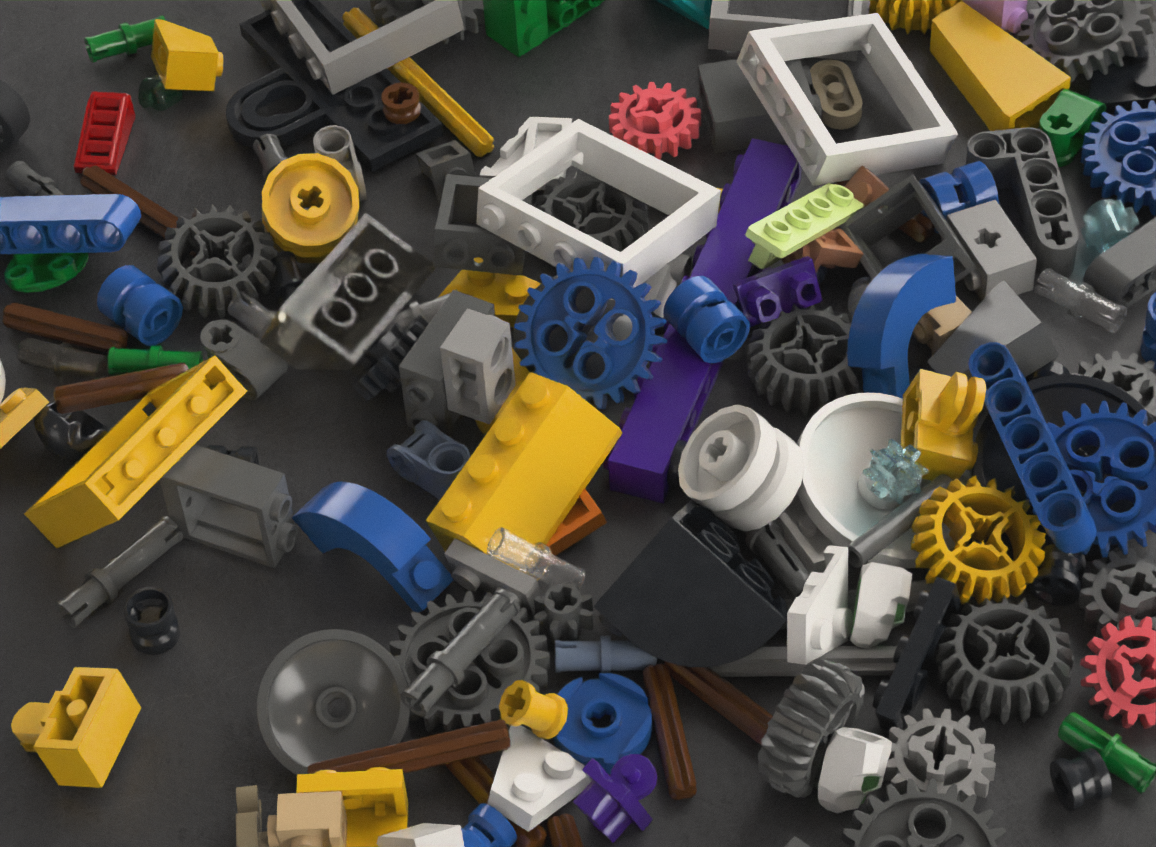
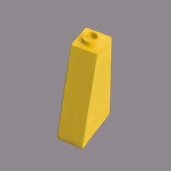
(994, 70)

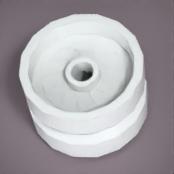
(741, 468)

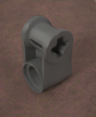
(243, 356)

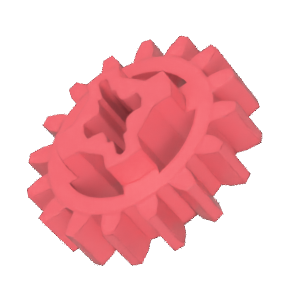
(656, 119)
(1119, 663)

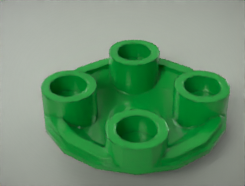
(43, 270)

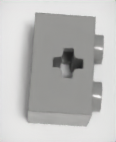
(994, 249)

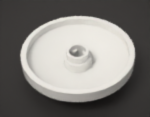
(833, 483)

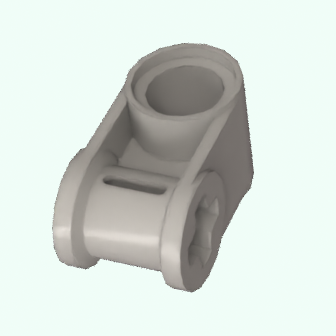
(337, 144)

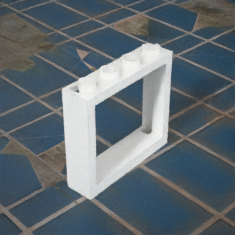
(800, 125)
(686, 200)

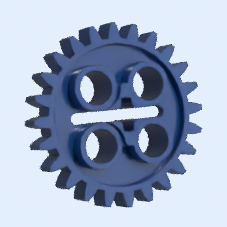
(1123, 155)
(557, 307)
(1117, 440)

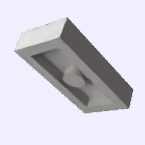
(478, 570)

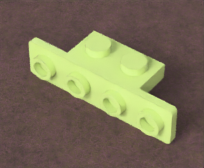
(800, 223)

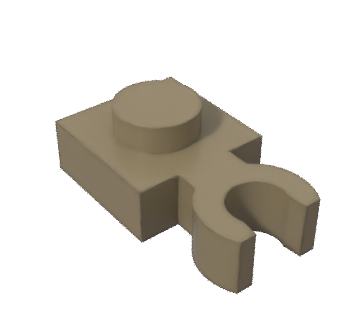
(249, 818)

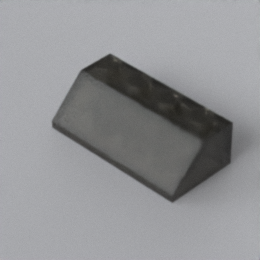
(348, 299)

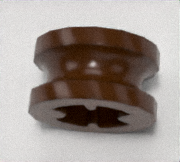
(392, 107)

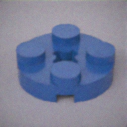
(629, 719)

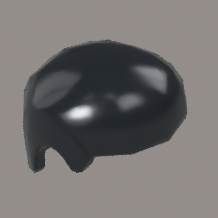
(69, 434)

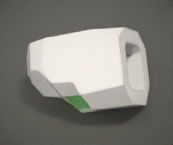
(879, 603)
(852, 768)

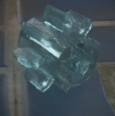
(1108, 224)
(907, 478)

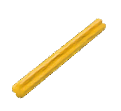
(430, 93)

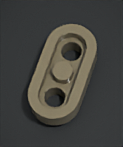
(837, 93)

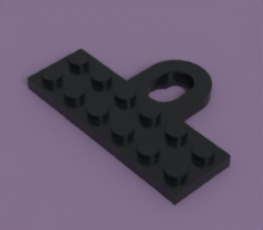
(354, 108)

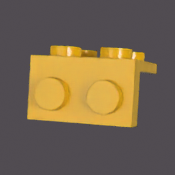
(372, 800)

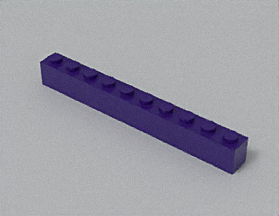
(682, 382)

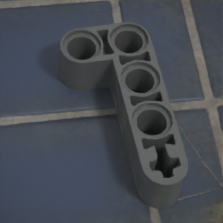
(1027, 164)
(1127, 268)

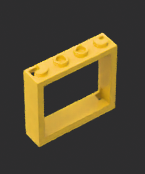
(135, 453)

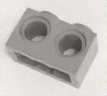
(478, 365)

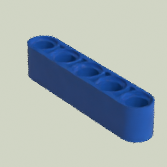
(66, 223)
(1042, 461)

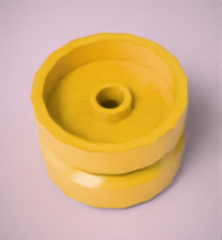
(312, 183)

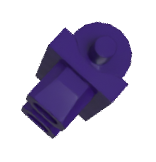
(777, 290)
(613, 800)

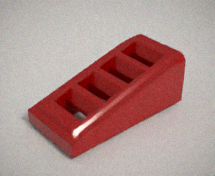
(105, 110)

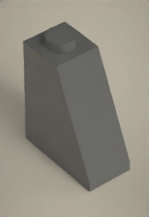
(999, 319)

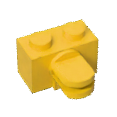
(941, 420)
(80, 727)

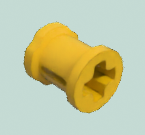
(540, 712)

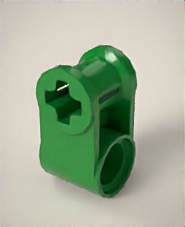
(1068, 122)

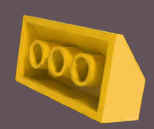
(526, 468)

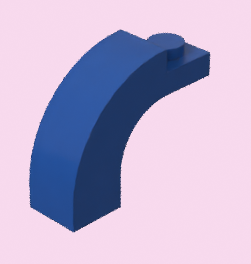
(889, 315)
(381, 534)

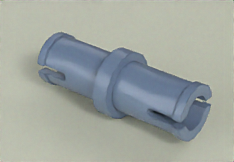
(600, 656)

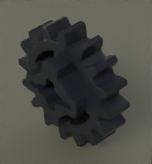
(384, 357)

